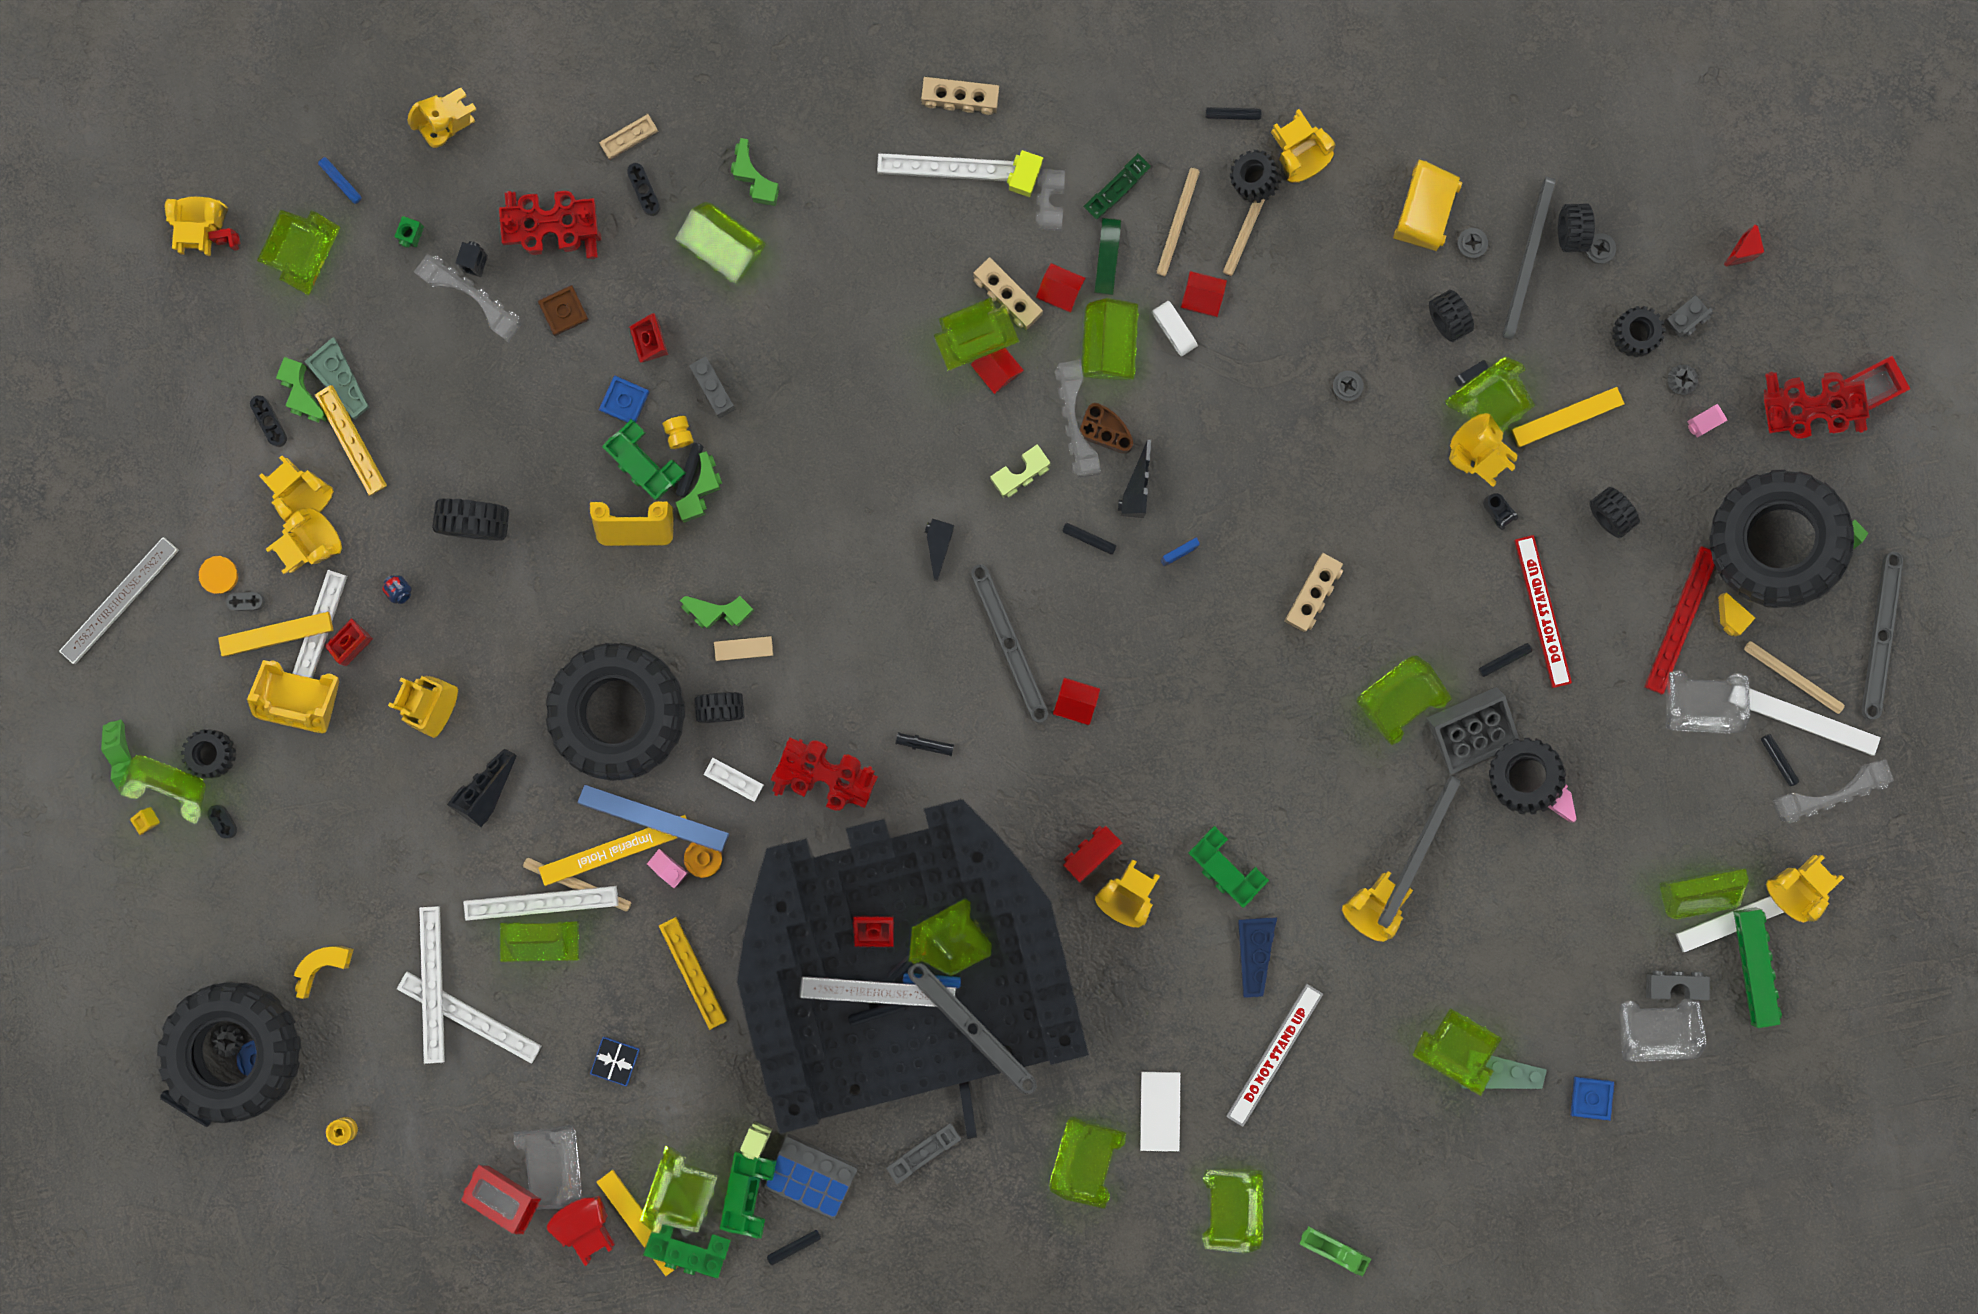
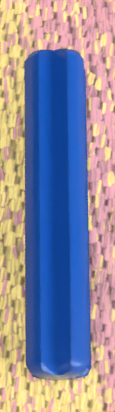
(342, 183)
(947, 981)

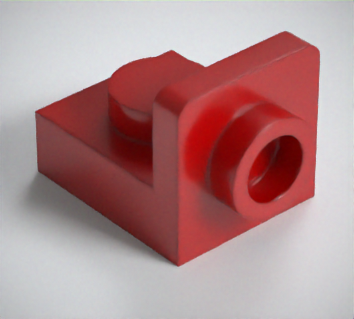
(221, 237)

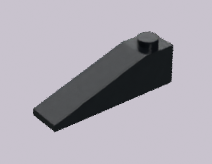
(1135, 496)
(480, 797)

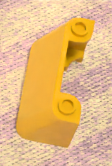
(1427, 206)
(633, 531)
(293, 698)

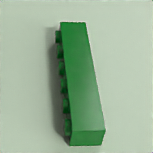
(1757, 967)

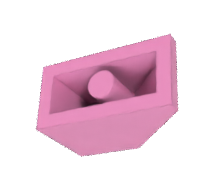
(1706, 421)
(1564, 806)
(667, 869)

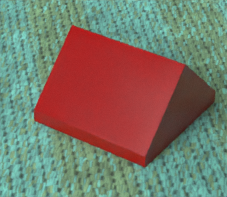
(1747, 249)
(1060, 287)
(1203, 294)
(648, 339)
(997, 369)
(348, 642)
(1076, 701)
(874, 931)

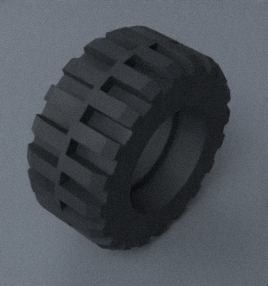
(470, 519)
(1522, 751)

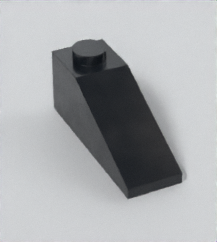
(938, 538)

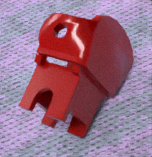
(582, 1227)

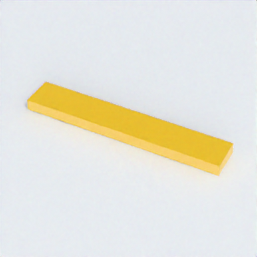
(1567, 417)
(350, 440)
(275, 634)
(693, 973)
(628, 1209)

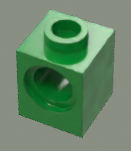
(408, 224)

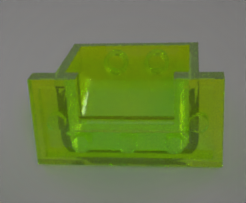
(299, 248)
(974, 333)
(1496, 393)
(949, 940)
(539, 941)
(1459, 1051)
(678, 1194)

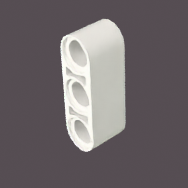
(1174, 328)

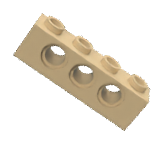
(932, 86)
(989, 270)
(1324, 564)

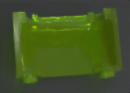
(1402, 697)
(162, 778)
(1085, 1162)
(1235, 1210)

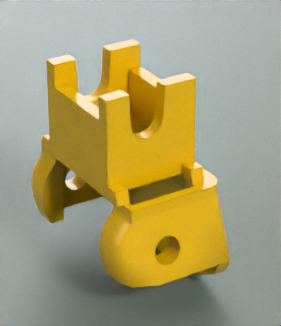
(437, 113)
(1303, 152)
(193, 220)
(1481, 442)
(296, 489)
(310, 540)
(427, 705)
(1801, 890)
(1127, 898)
(1366, 907)

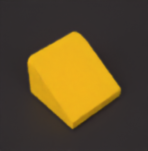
(144, 820)

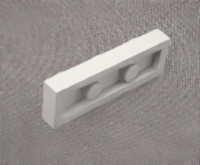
(733, 779)

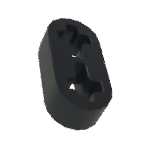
(1471, 373)
(218, 824)

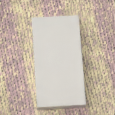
(1160, 1111)

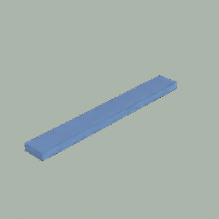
(653, 818)

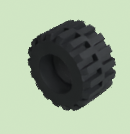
(1265, 185)
(1576, 227)
(1451, 315)
(1649, 321)
(1614, 512)
(719, 707)
(193, 749)

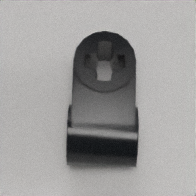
(1501, 511)

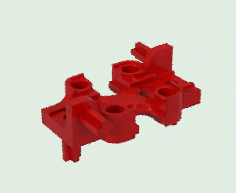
(583, 226)
(1780, 401)
(802, 778)

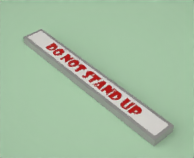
(1274, 1055)

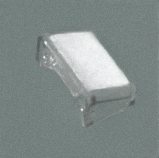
(1707, 703)
(1662, 1032)
(551, 1164)

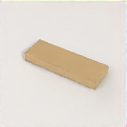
(628, 136)
(743, 648)

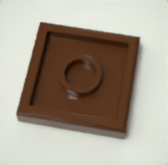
(563, 310)

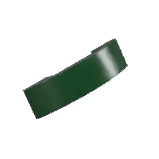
(1117, 187)
(1107, 256)

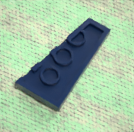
(1255, 952)

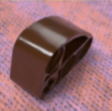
(1106, 423)

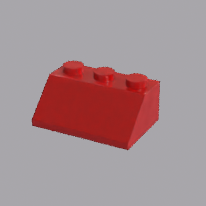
(1091, 853)

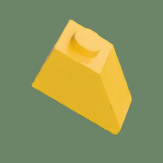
(1733, 615)

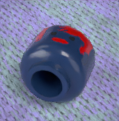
(397, 589)

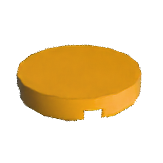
(218, 575)
(702, 860)

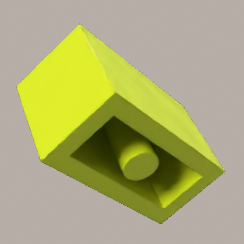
(1025, 173)

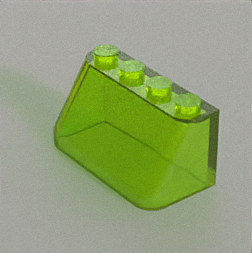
(720, 241)
(1110, 339)
(1704, 893)

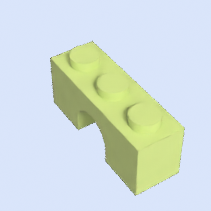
(1007, 482)
(755, 1140)

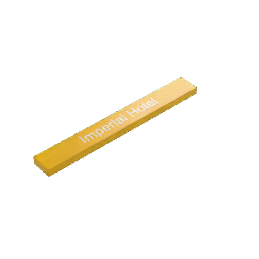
(603, 854)

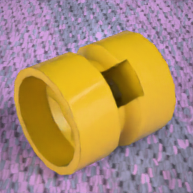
(678, 432)
(341, 1131)

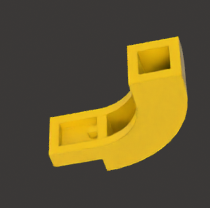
(334, 956)

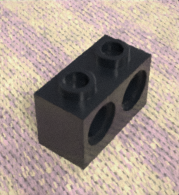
(471, 258)

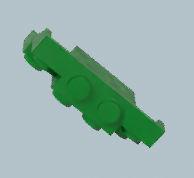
(639, 465)
(1223, 872)
(742, 1195)
(687, 1256)

